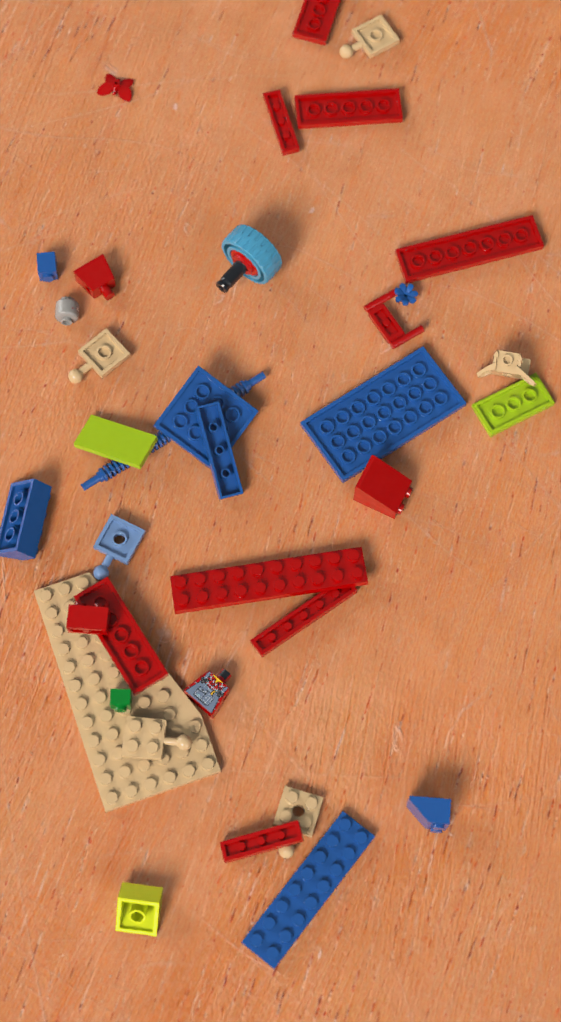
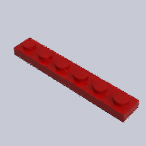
(300, 619)

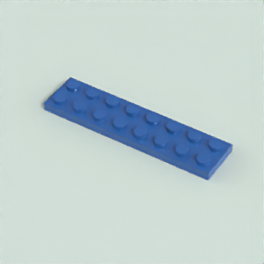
(308, 890)

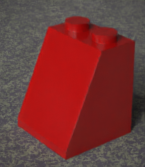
(382, 488)

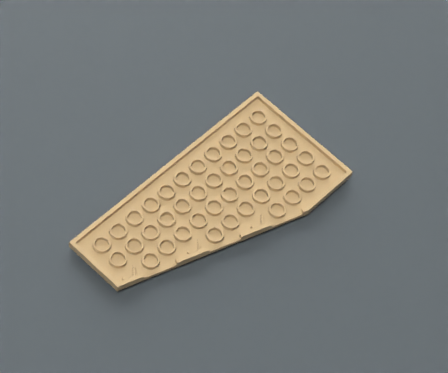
(88, 678)

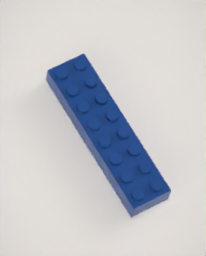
(218, 450)

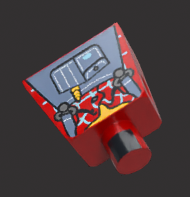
(209, 691)

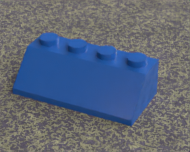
(24, 519)

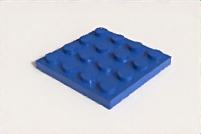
(180, 419)

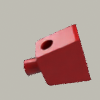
(96, 278)

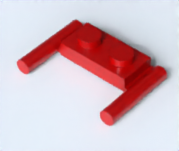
(387, 324)

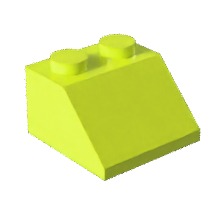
(139, 909)

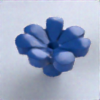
(405, 294)

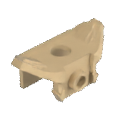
(508, 365)

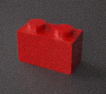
(88, 619)

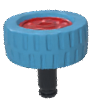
(250, 257)

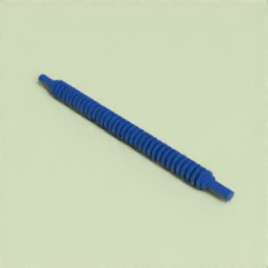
(102, 475)

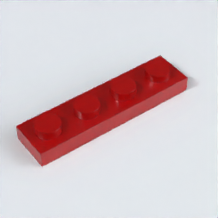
(281, 122)
(261, 841)

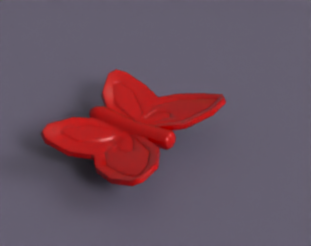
(113, 84)

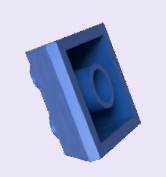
(430, 812)

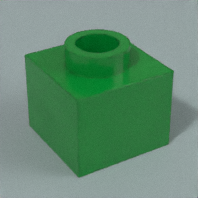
(120, 699)

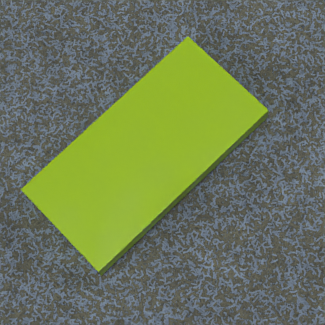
(512, 405)
(115, 441)

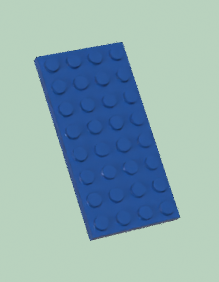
(383, 414)

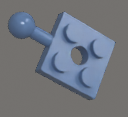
(121, 552)

